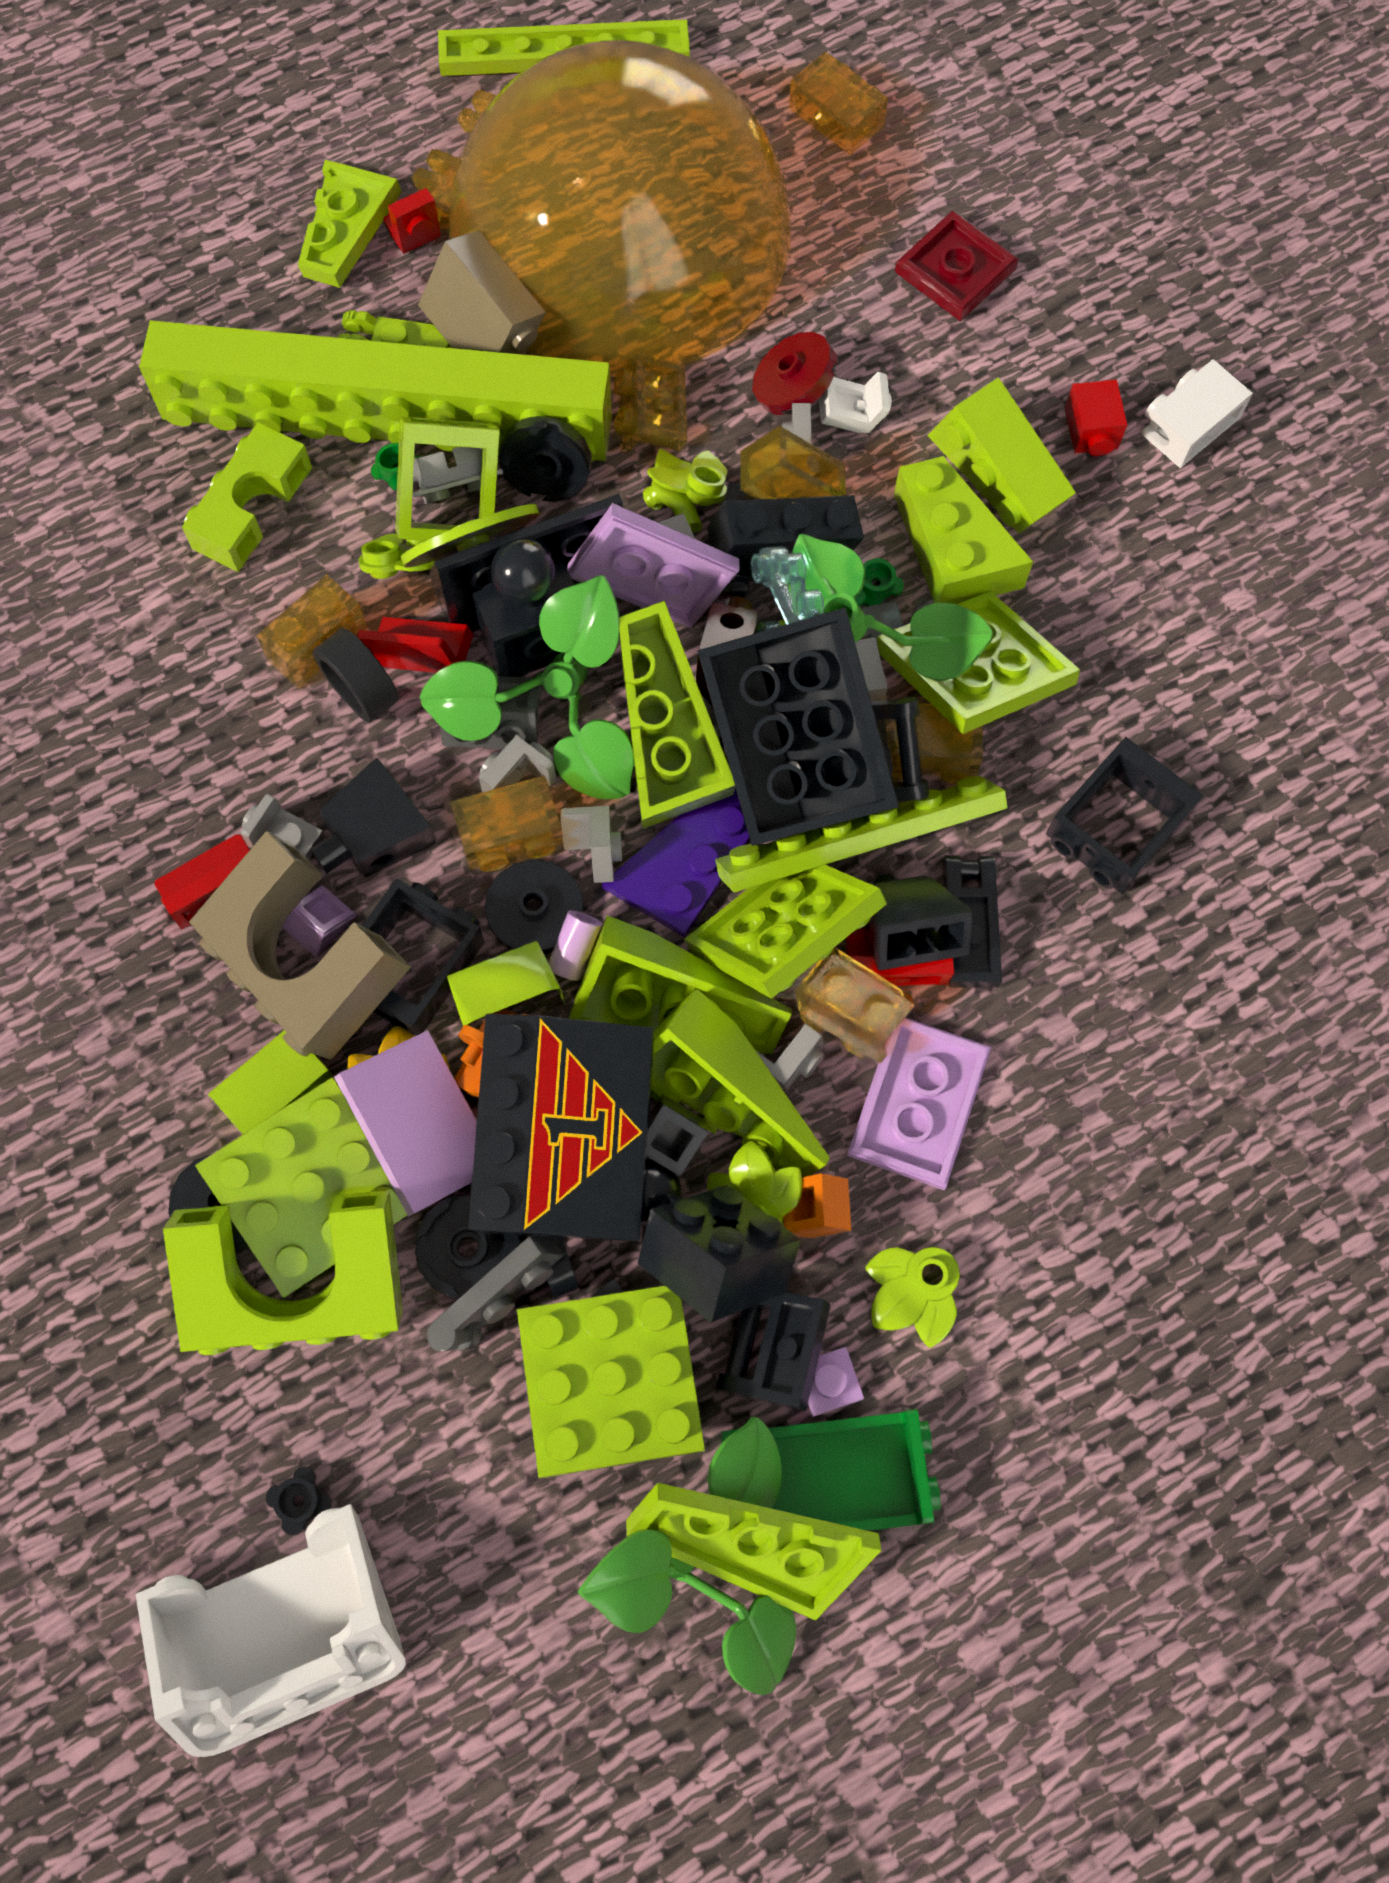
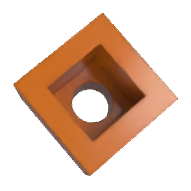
(822, 1207)

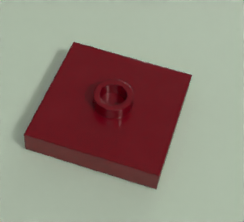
(956, 265)

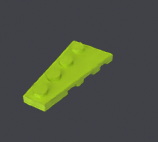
(758, 1548)

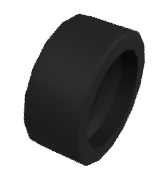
(356, 674)

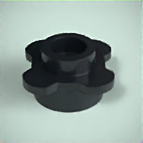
(283, 1496)

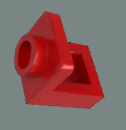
(413, 220)

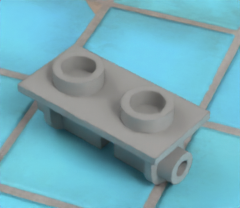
(436, 477)

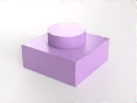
(834, 1383)

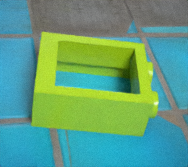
(445, 433)

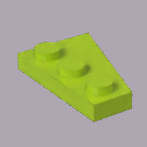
(345, 220)

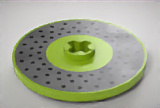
(470, 535)

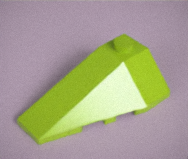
(643, 977)
(717, 1072)

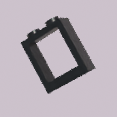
(1147, 779)
(456, 923)

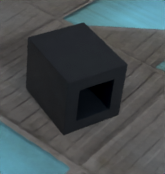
(674, 1134)

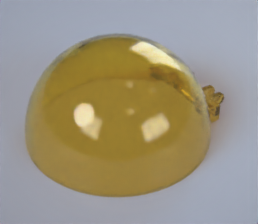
(622, 201)

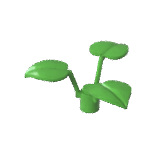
(585, 628)
(944, 634)
(634, 1582)

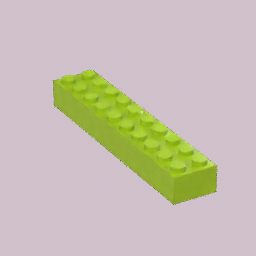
(362, 385)

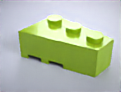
(1002, 456)
(956, 535)

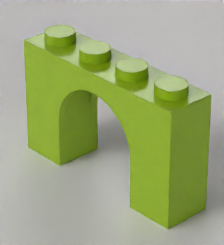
(222, 1310)

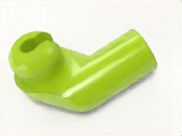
(657, 496)

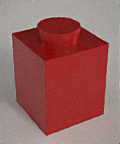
(1095, 417)

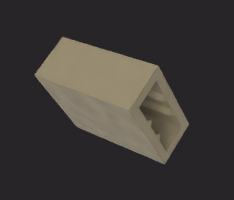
(479, 299)

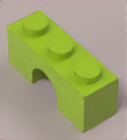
(261, 465)

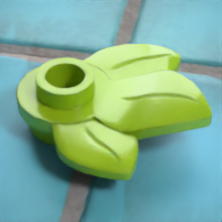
(700, 480)
(383, 557)
(760, 1184)
(909, 1298)

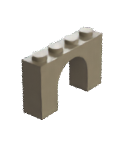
(243, 928)

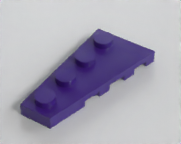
(677, 868)

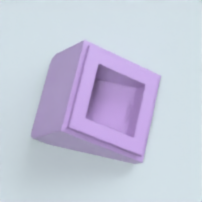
(318, 920)

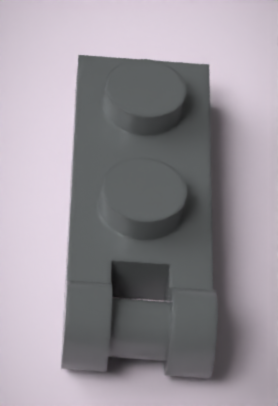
(494, 1294)

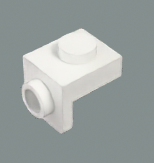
(855, 405)

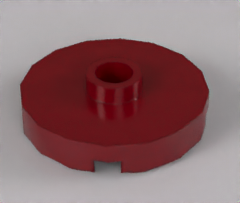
(794, 372)

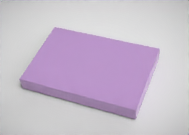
(653, 564)
(919, 1103)
(414, 1120)

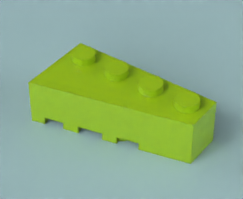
(670, 728)

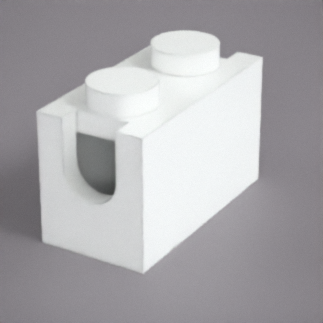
(1196, 412)

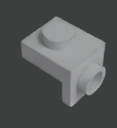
(514, 762)
(592, 830)
(799, 1057)

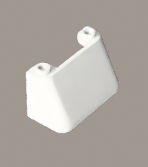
(269, 1641)

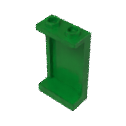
(858, 1471)

